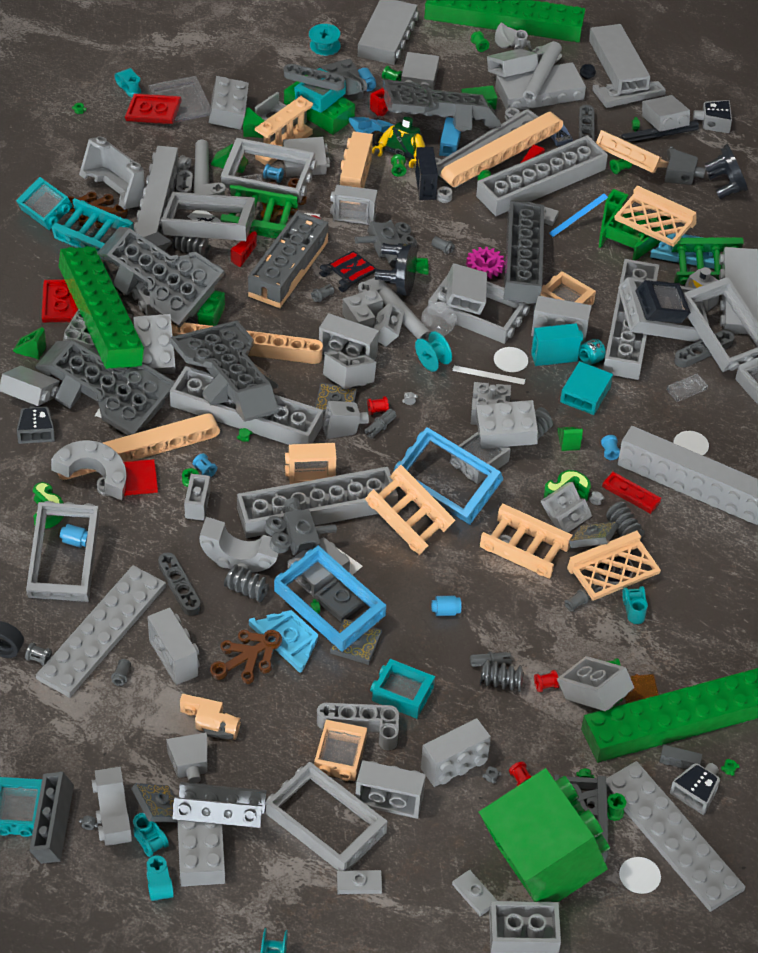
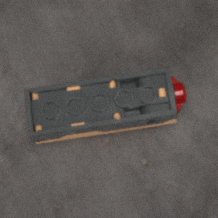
(288, 259)

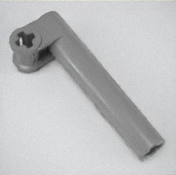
(547, 57)
(201, 173)
(410, 320)

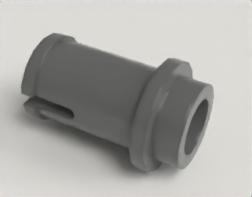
(446, 246)
(318, 294)
(119, 677)

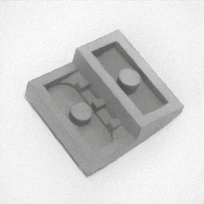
(566, 508)

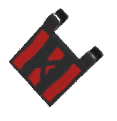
(350, 268)

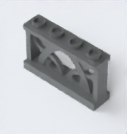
(596, 796)

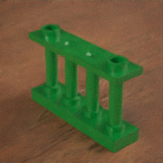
(264, 227)
(698, 246)

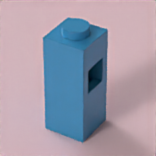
(449, 139)

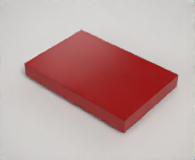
(153, 108)
(57, 302)

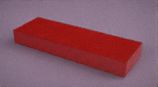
(631, 492)

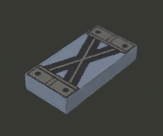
(562, 137)

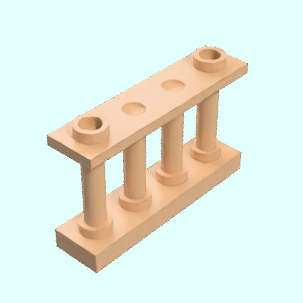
(285, 118)
(416, 493)
(536, 528)

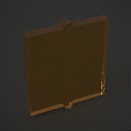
(643, 688)

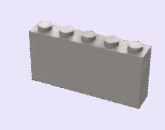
(388, 31)
(559, 87)
(742, 269)

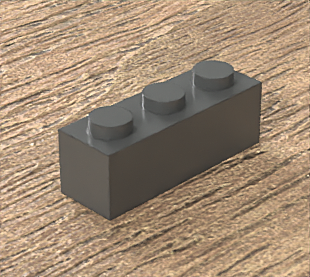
(679, 757)

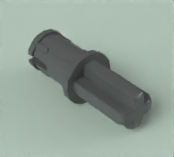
(380, 423)
(580, 598)
(479, 659)

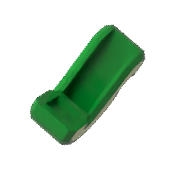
(579, 480)
(44, 492)

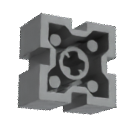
(488, 394)

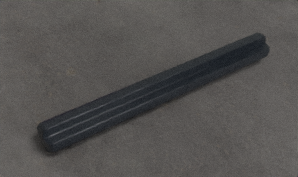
(654, 133)

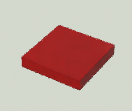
(140, 477)

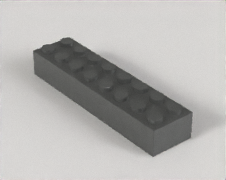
(524, 252)

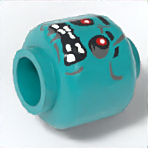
(592, 351)

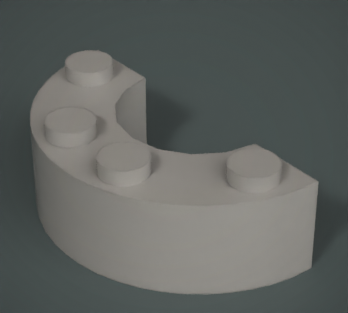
(96, 457)
(229, 550)
(112, 805)

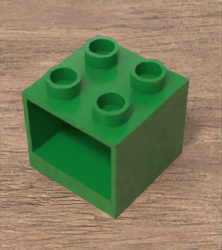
(547, 837)

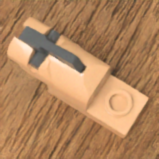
(210, 717)

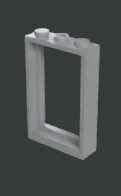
(272, 151)
(208, 229)
(725, 287)
(638, 323)
(485, 327)
(62, 591)
(357, 848)

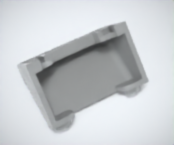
(115, 169)

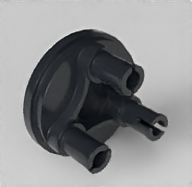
(727, 165)
(405, 269)

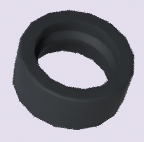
(14, 640)

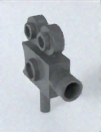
(389, 234)
(299, 529)

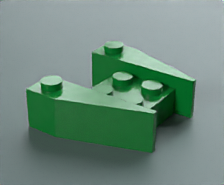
(624, 234)

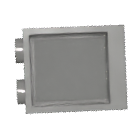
(493, 456)

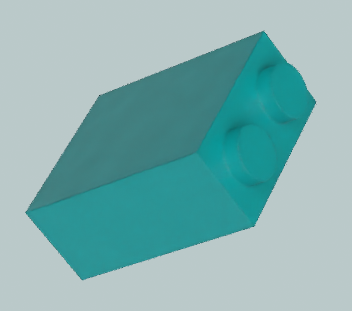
(556, 344)
(586, 388)

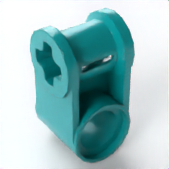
(128, 81)
(635, 604)
(151, 837)
(158, 880)

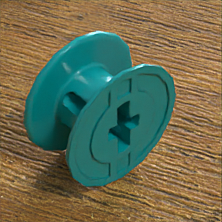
(324, 39)
(433, 351)
(274, 946)

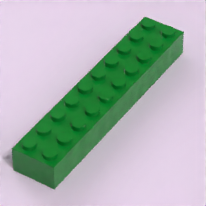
(532, 16)
(101, 308)
(672, 716)

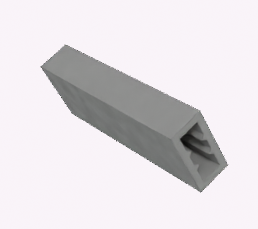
(619, 58)

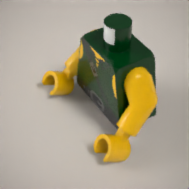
(402, 140)

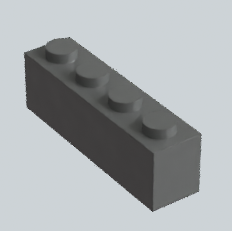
(51, 817)

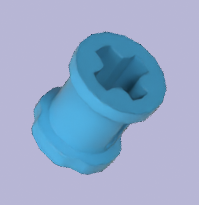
(273, 173)
(610, 445)
(204, 465)

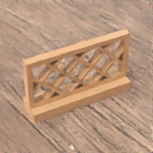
(630, 152)
(663, 207)
(602, 554)

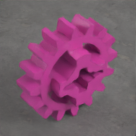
(486, 261)

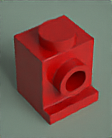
(378, 104)

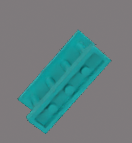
(78, 238)

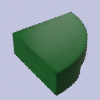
(422, 266)

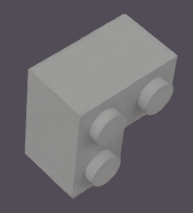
(363, 307)
(349, 371)

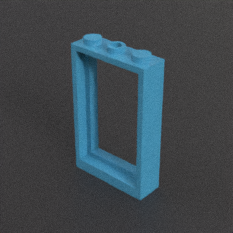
(483, 493)
(354, 630)

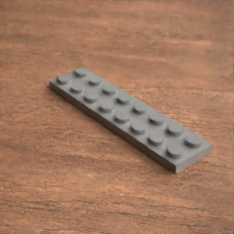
(506, 127)
(100, 631)
(675, 837)

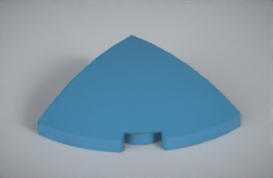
(367, 125)

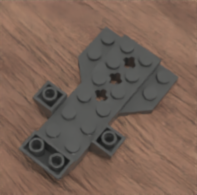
(414, 99)
(145, 256)
(225, 355)
(85, 373)

